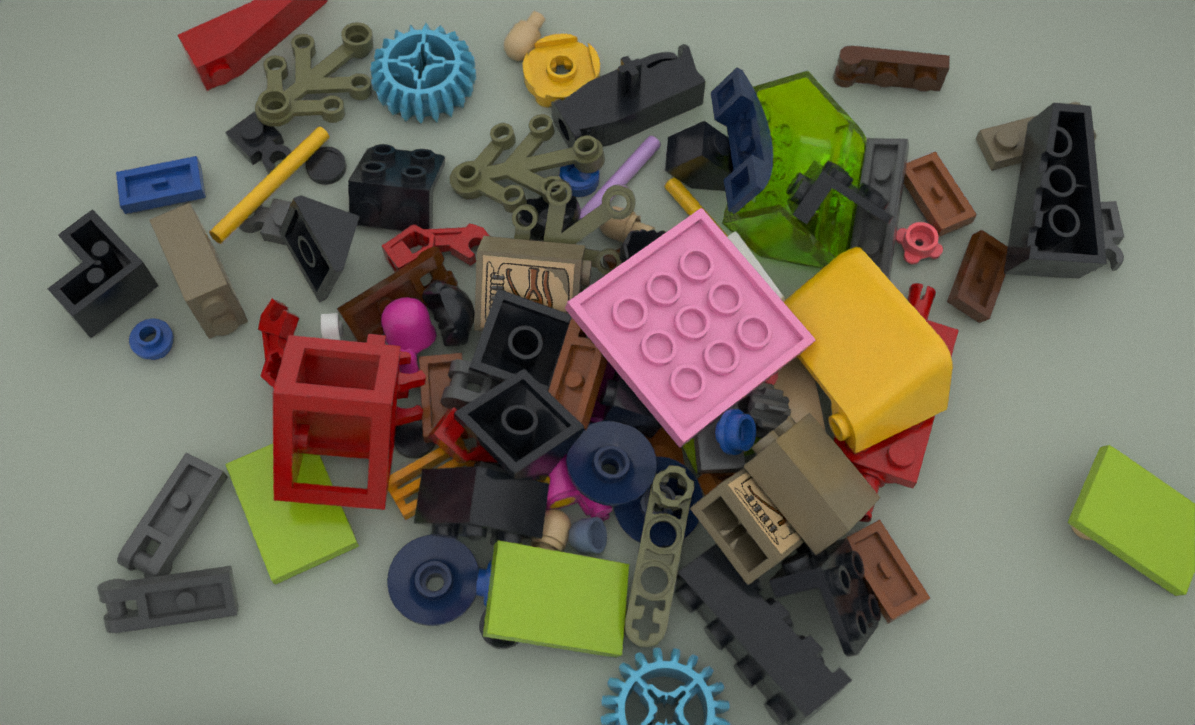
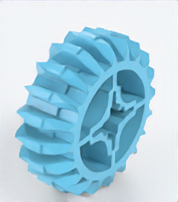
(423, 73)
(651, 696)

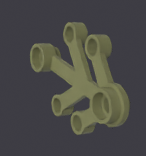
(278, 106)
(478, 177)
(581, 228)

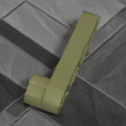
(654, 556)

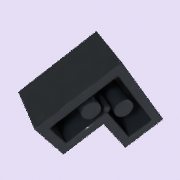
(105, 280)
(480, 502)

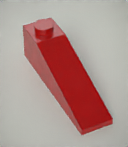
(242, 36)

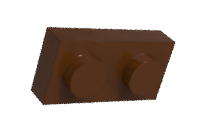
(979, 277)

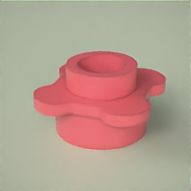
(922, 233)

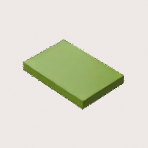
(1138, 519)
(289, 533)
(556, 599)

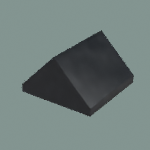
(318, 241)
(520, 337)
(521, 426)

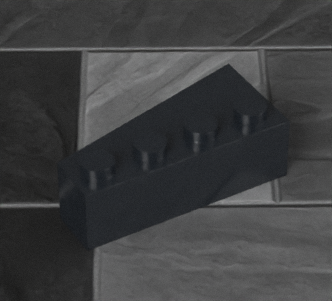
(1057, 198)
(759, 638)

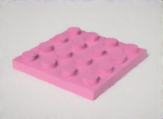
(689, 326)

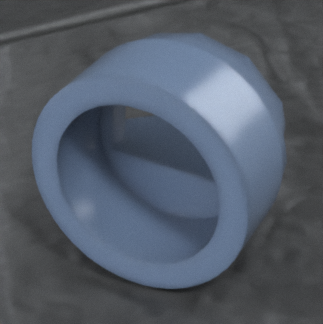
(588, 535)

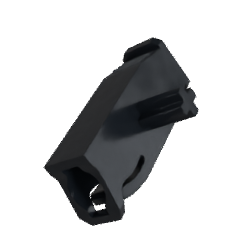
(631, 98)

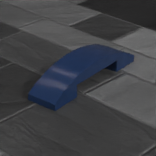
(749, 137)

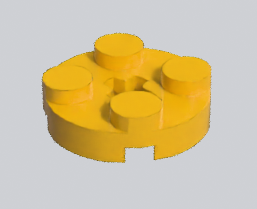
(556, 51)

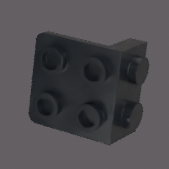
(394, 187)
(810, 189)
(839, 576)

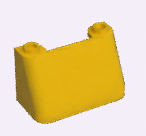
(870, 351)

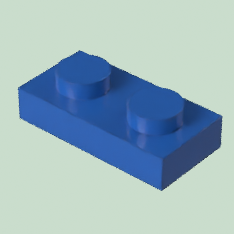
(160, 185)

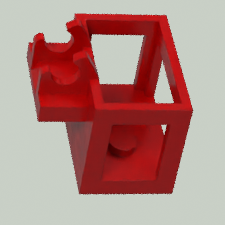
(341, 404)

